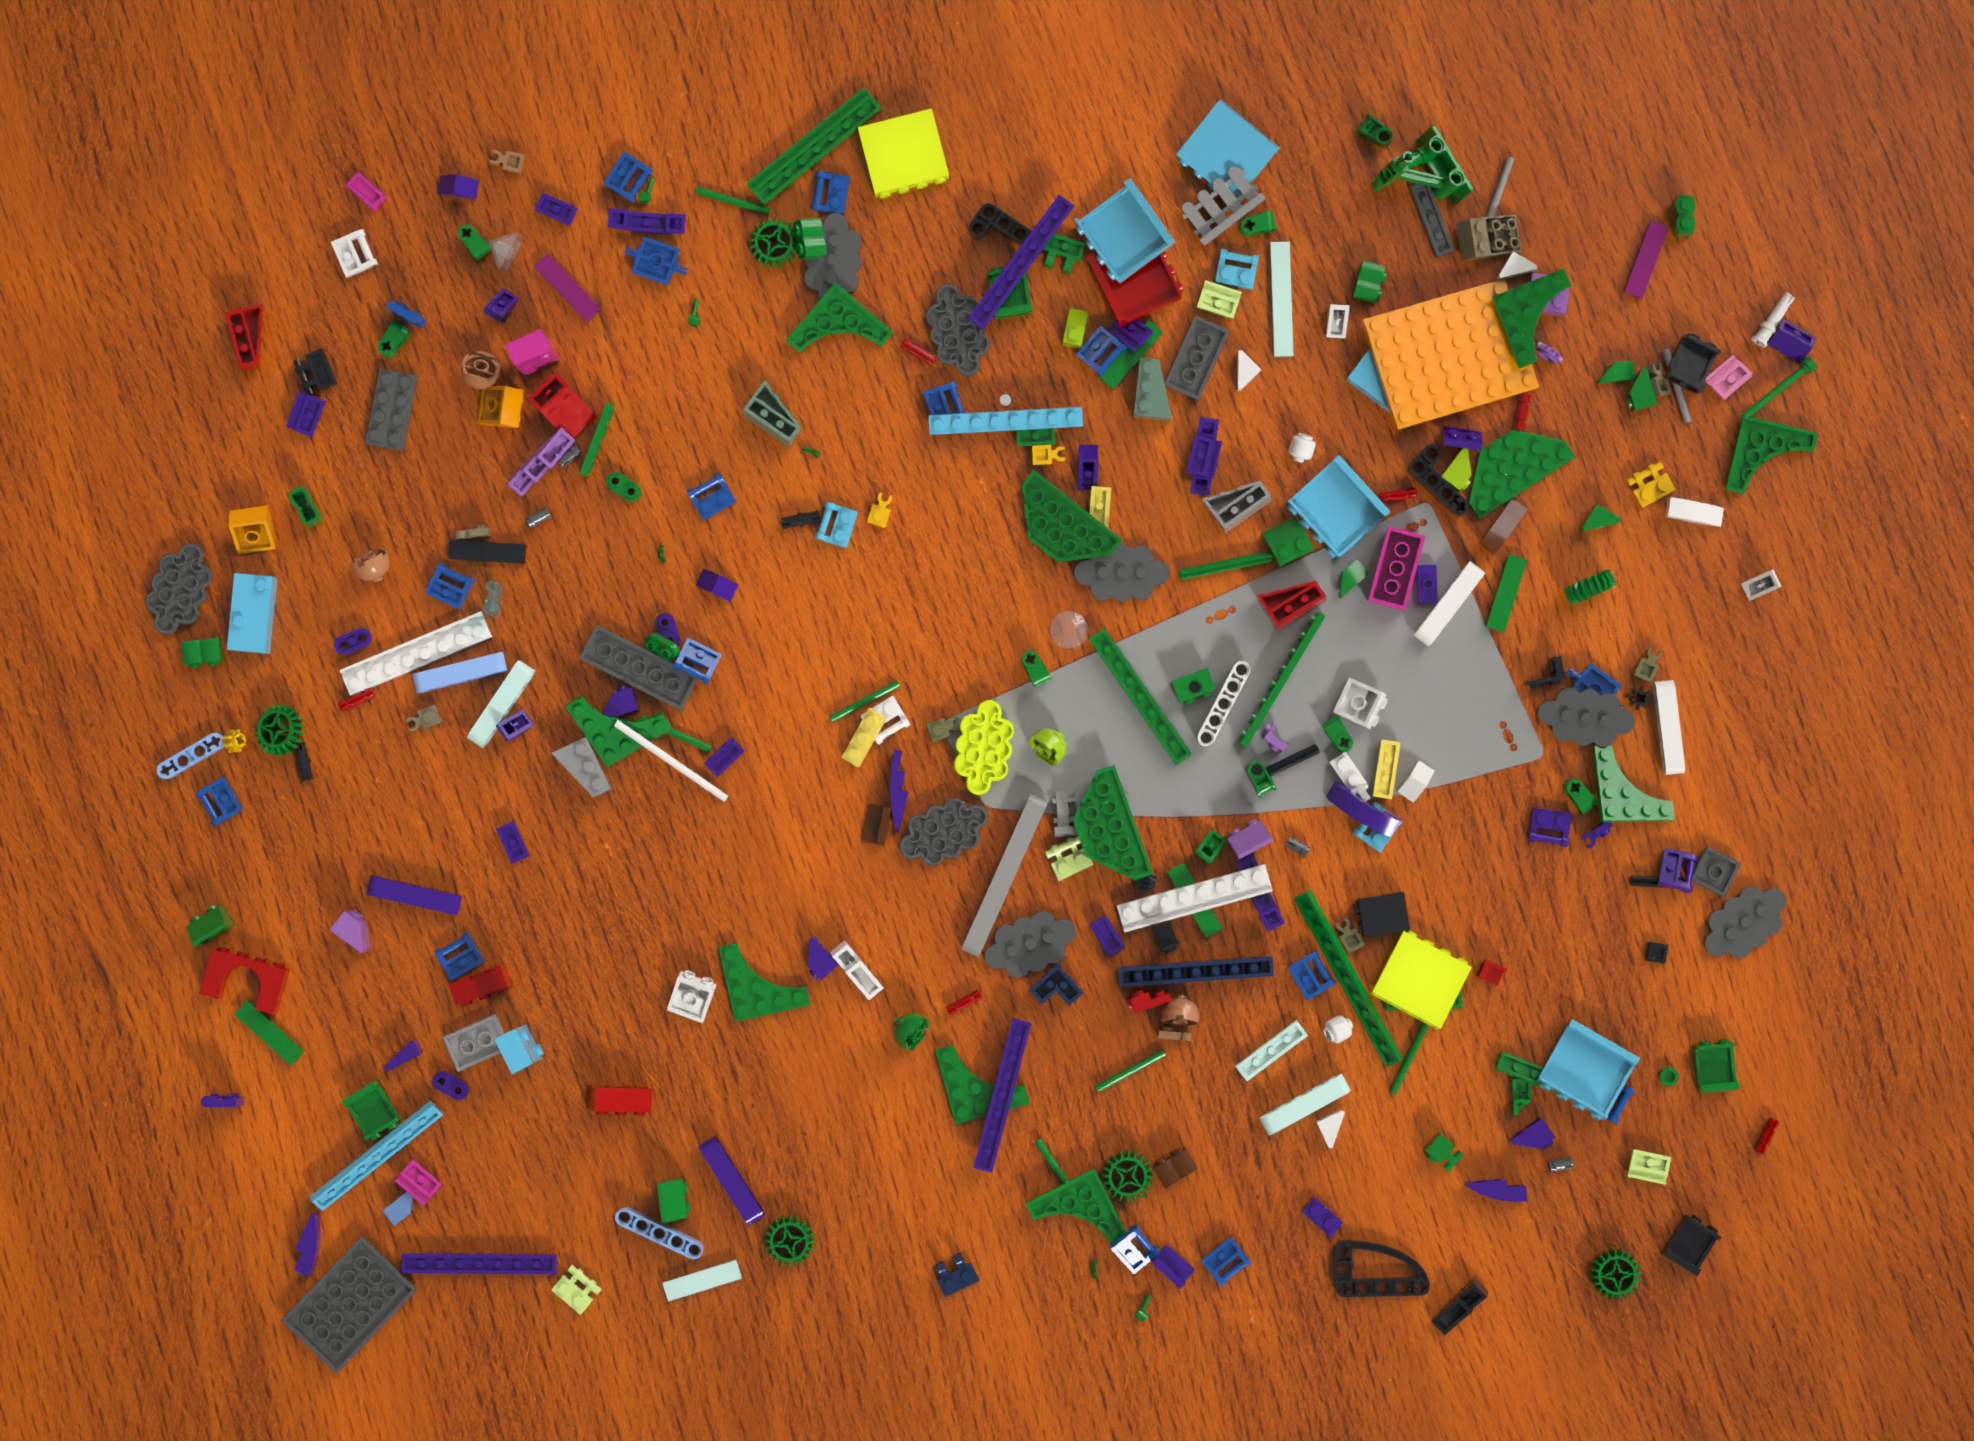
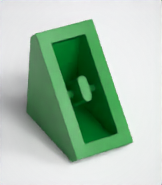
(1598, 518)
(1210, 846)

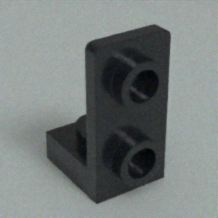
(1556, 668)
(1165, 938)

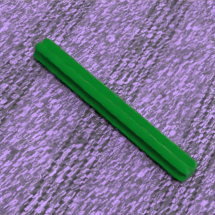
(1225, 565)

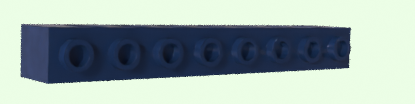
(1195, 971)

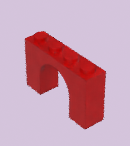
(271, 976)

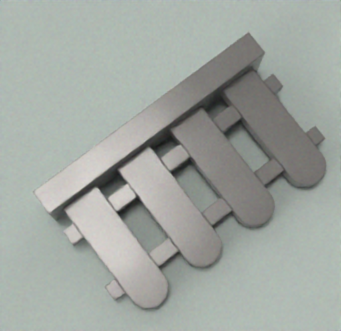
(1231, 201)
(1063, 818)

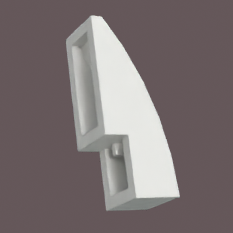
(1694, 512)
(856, 970)

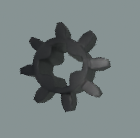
(1644, 699)
(1146, 883)

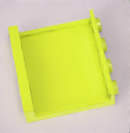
(903, 153)
(1421, 979)

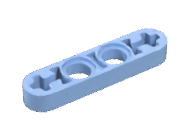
(190, 754)

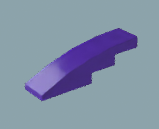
(898, 797)

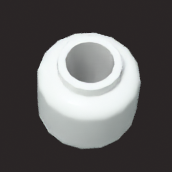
(1302, 447)
(1338, 1029)

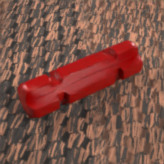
(918, 351)
(1522, 412)
(1397, 495)
(356, 699)
(964, 1002)
(1766, 1135)

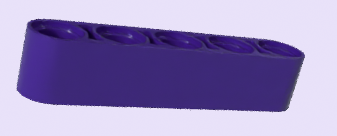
(414, 895)
(731, 1180)

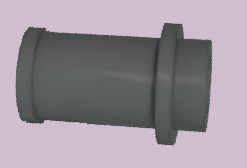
(572, 453)
(537, 517)
(1298, 847)
(1560, 1164)

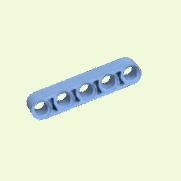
(459, 672)
(649, 1232)

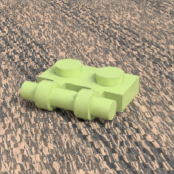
(1070, 864)
(572, 1293)

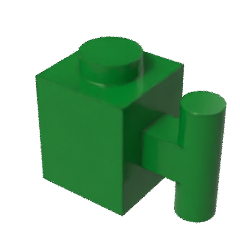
(1439, 1149)

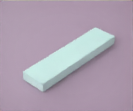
(1271, 1050)
(702, 1280)

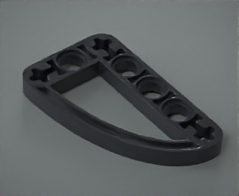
(1372, 1291)

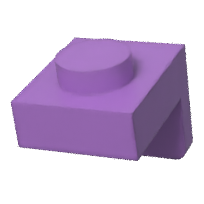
(1274, 743)

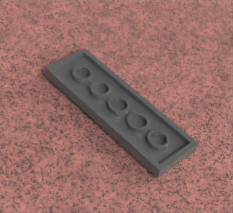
(638, 667)

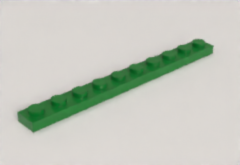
(1348, 978)

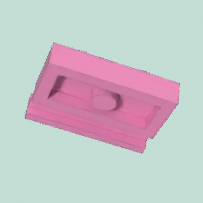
(1728, 377)

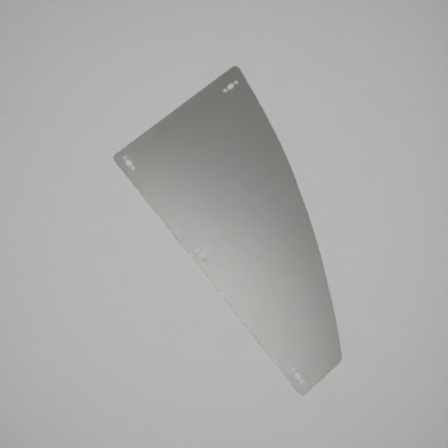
(1439, 697)

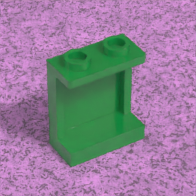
(1018, 301)
(1715, 1066)
(372, 1110)

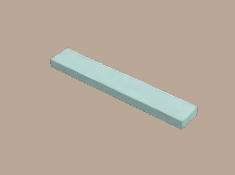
(1281, 299)

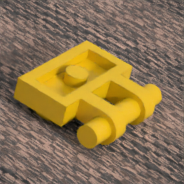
(1653, 490)

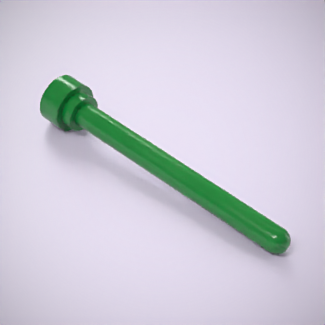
(1806, 366)

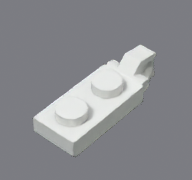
(1350, 775)

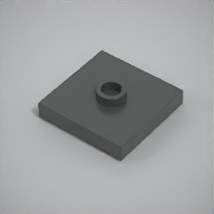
(1715, 871)

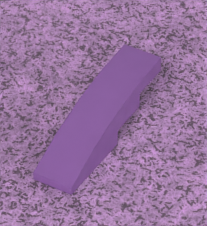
(540, 461)

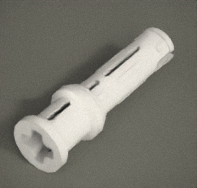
(1769, 326)

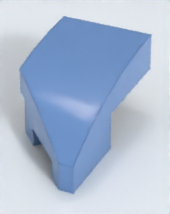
(399, 1209)

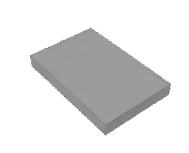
(474, 1042)

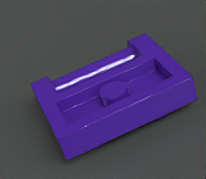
(1550, 820)
(1671, 868)
(228, 1100)

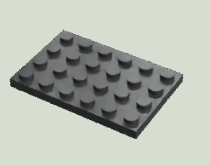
(349, 1304)

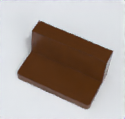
(876, 824)

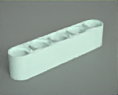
(501, 704)
(1305, 1104)

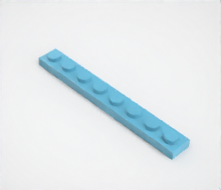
(1005, 420)
(376, 1155)

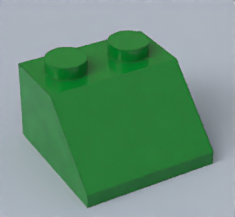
(1287, 541)
(209, 925)
(673, 1199)

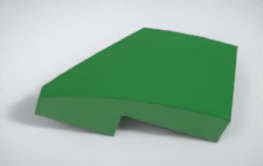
(1618, 372)
(1351, 577)
(1520, 1094)

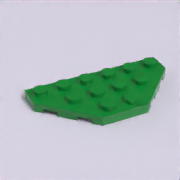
(1512, 466)
(1062, 525)
(1109, 829)

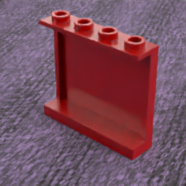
(1140, 293)

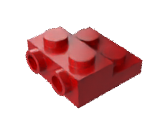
(1141, 999)

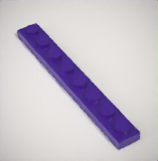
(1021, 262)
(1002, 1095)
(479, 1263)

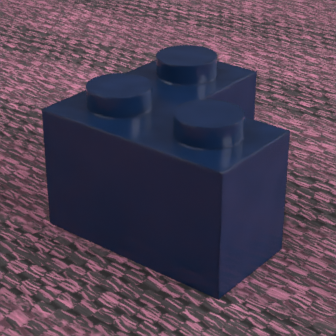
(1056, 981)

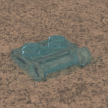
(493, 604)

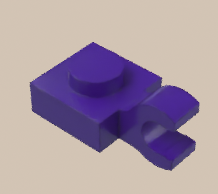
(1600, 830)

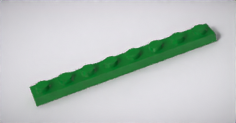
(1285, 672)
(1140, 696)

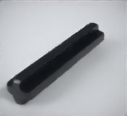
(1293, 760)
(1646, 881)

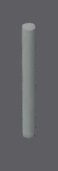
(1500, 187)
(1678, 390)

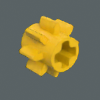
(234, 741)

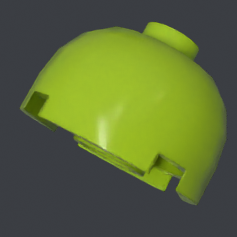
(1050, 745)

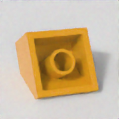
(500, 406)
(252, 529)

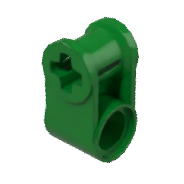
(1374, 130)
(1261, 224)
(475, 244)
(394, 337)
(1037, 672)
(1335, 731)
(1261, 779)
(1582, 797)

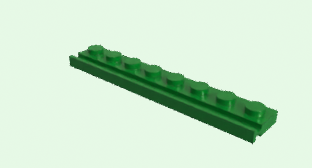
(814, 146)

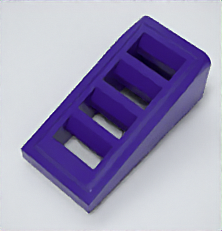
(410, 1051)

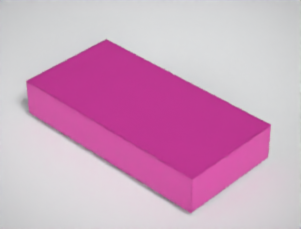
(366, 191)

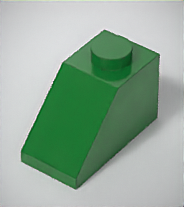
(1641, 392)

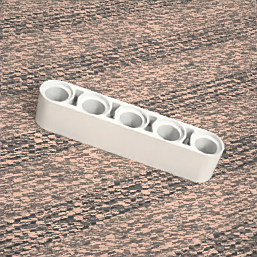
(1449, 603)
(1224, 693)
(1668, 727)

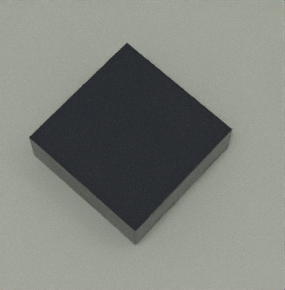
(1656, 952)

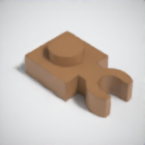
(511, 161)
(1169, 1033)

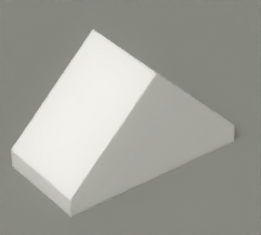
(1516, 266)
(1337, 320)
(1246, 370)
(1761, 585)
(1416, 781)
(1329, 1126)

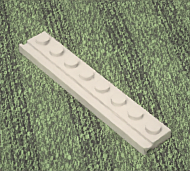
(416, 653)
(1194, 898)

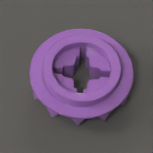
(1548, 353)

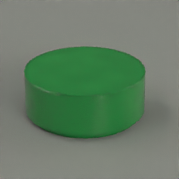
(1668, 1076)

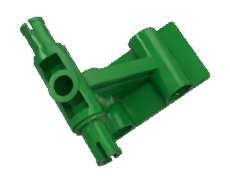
(1446, 175)

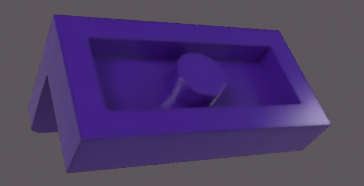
(1792, 341)
(1173, 1266)

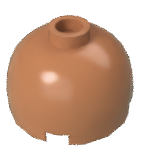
(480, 370)
(371, 565)
(1180, 1012)

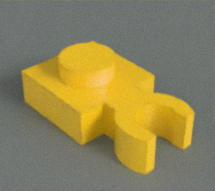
(1043, 454)
(879, 513)

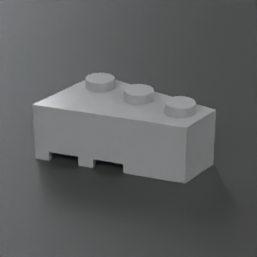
(1237, 505)
(584, 766)

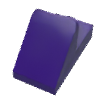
(501, 306)

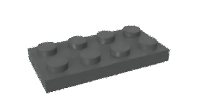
(1196, 358)
(391, 409)

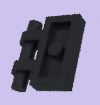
(320, 369)

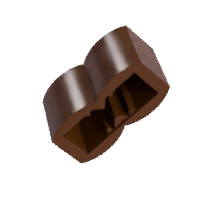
(1174, 1167)

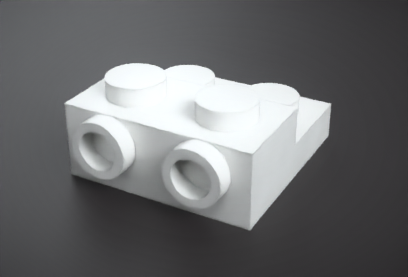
(1360, 703)
(692, 996)

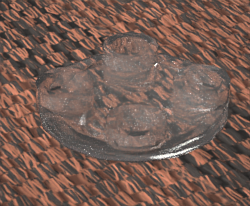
(1069, 629)

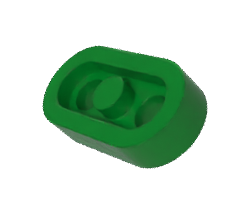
(623, 487)
(661, 647)

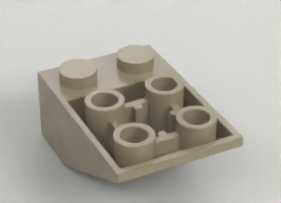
(1488, 239)

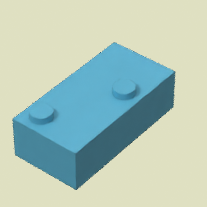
(252, 613)
(519, 1049)

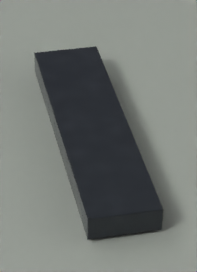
(487, 551)

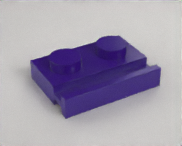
(1131, 334)
(306, 414)
(1462, 438)
(1204, 457)

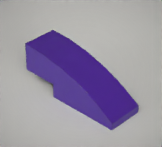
(1499, 1190)
(309, 1246)

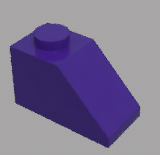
(1087, 466)
(621, 703)
(820, 960)
(1534, 1135)

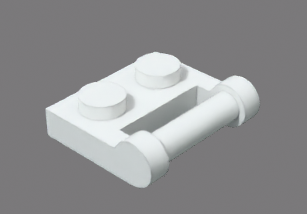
(348, 256)
(890, 709)

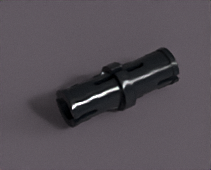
(800, 519)
(303, 762)

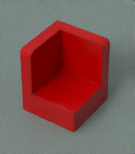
(1490, 972)

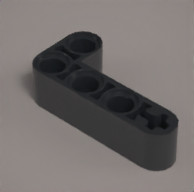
(993, 222)
(1441, 483)

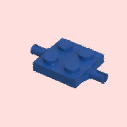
(656, 261)
(1594, 679)

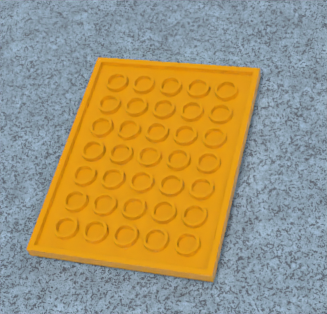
(1445, 356)

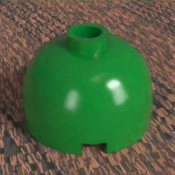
(909, 1030)

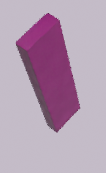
(1646, 259)
(567, 287)

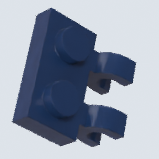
(957, 1279)

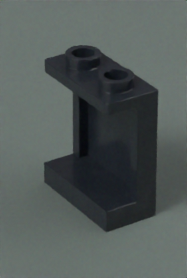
(1691, 363)
(1382, 914)
(1690, 1243)

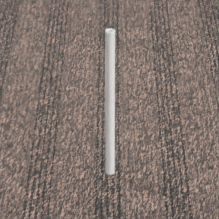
(670, 760)

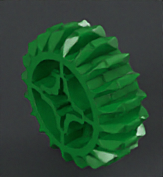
(767, 238)
(1590, 587)
(276, 719)
(1117, 1189)
(792, 1250)
(1614, 1265)

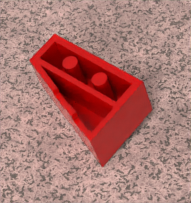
(246, 335)
(1291, 603)
(480, 985)
(619, 1099)

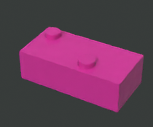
(532, 352)
(1396, 568)

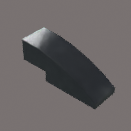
(1460, 1306)

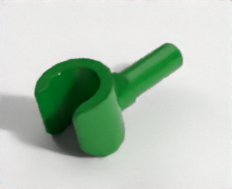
(645, 197)
(693, 319)
(1141, 1314)

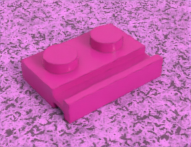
(418, 1182)

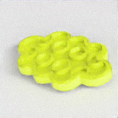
(983, 747)

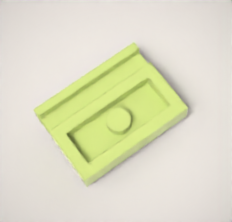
(1219, 299)
(1649, 1166)

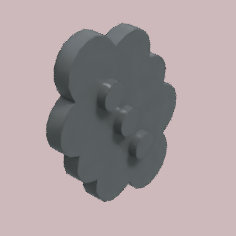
(840, 260)
(957, 337)
(1123, 574)
(179, 589)
(1586, 716)
(943, 831)
(1745, 922)
(1030, 944)

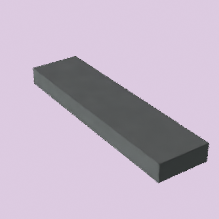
(1431, 219)

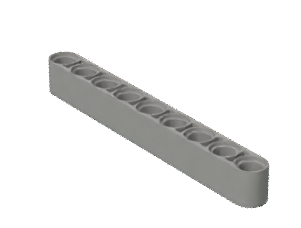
(1004, 875)

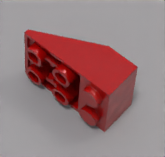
(562, 406)

